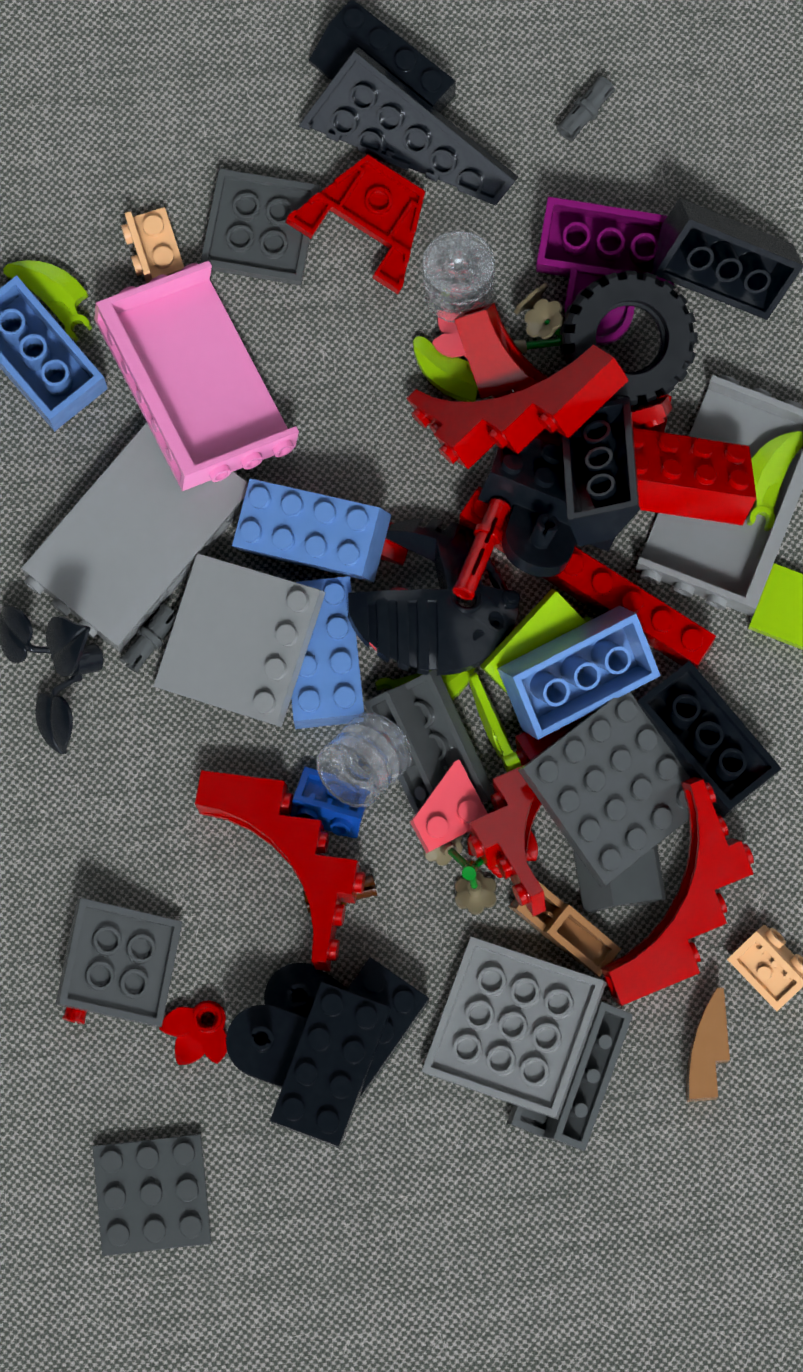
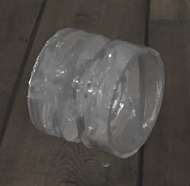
(455, 290)
(364, 759)

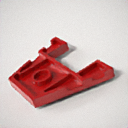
(375, 203)

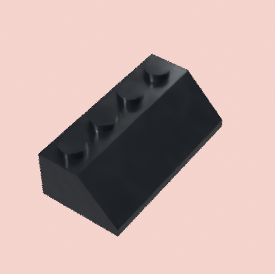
(359, 28)
(725, 259)
(601, 474)
(708, 738)

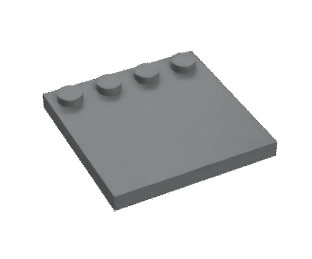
(239, 639)
(514, 1027)

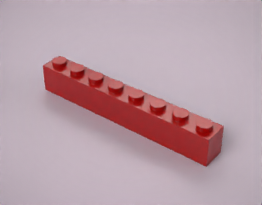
(605, 589)

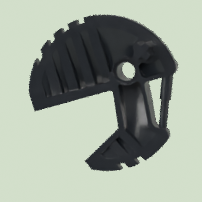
(430, 625)

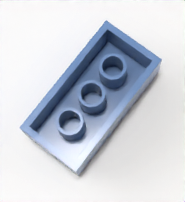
(44, 358)
(311, 530)
(579, 672)
(329, 677)

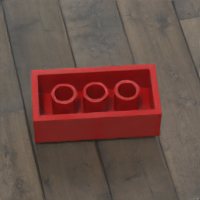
(694, 477)

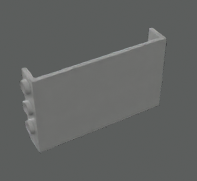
(131, 541)
(724, 559)

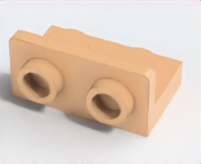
(153, 243)
(769, 966)

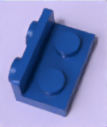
(316, 802)

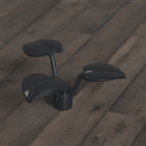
(70, 657)

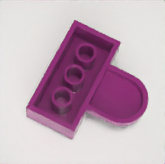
(595, 241)

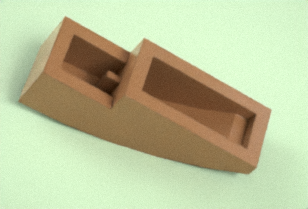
(570, 932)
(708, 1048)

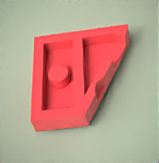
(448, 809)

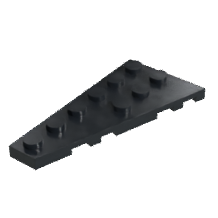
(396, 125)

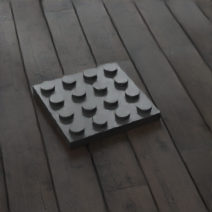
(610, 787)

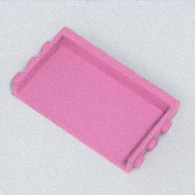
(193, 377)

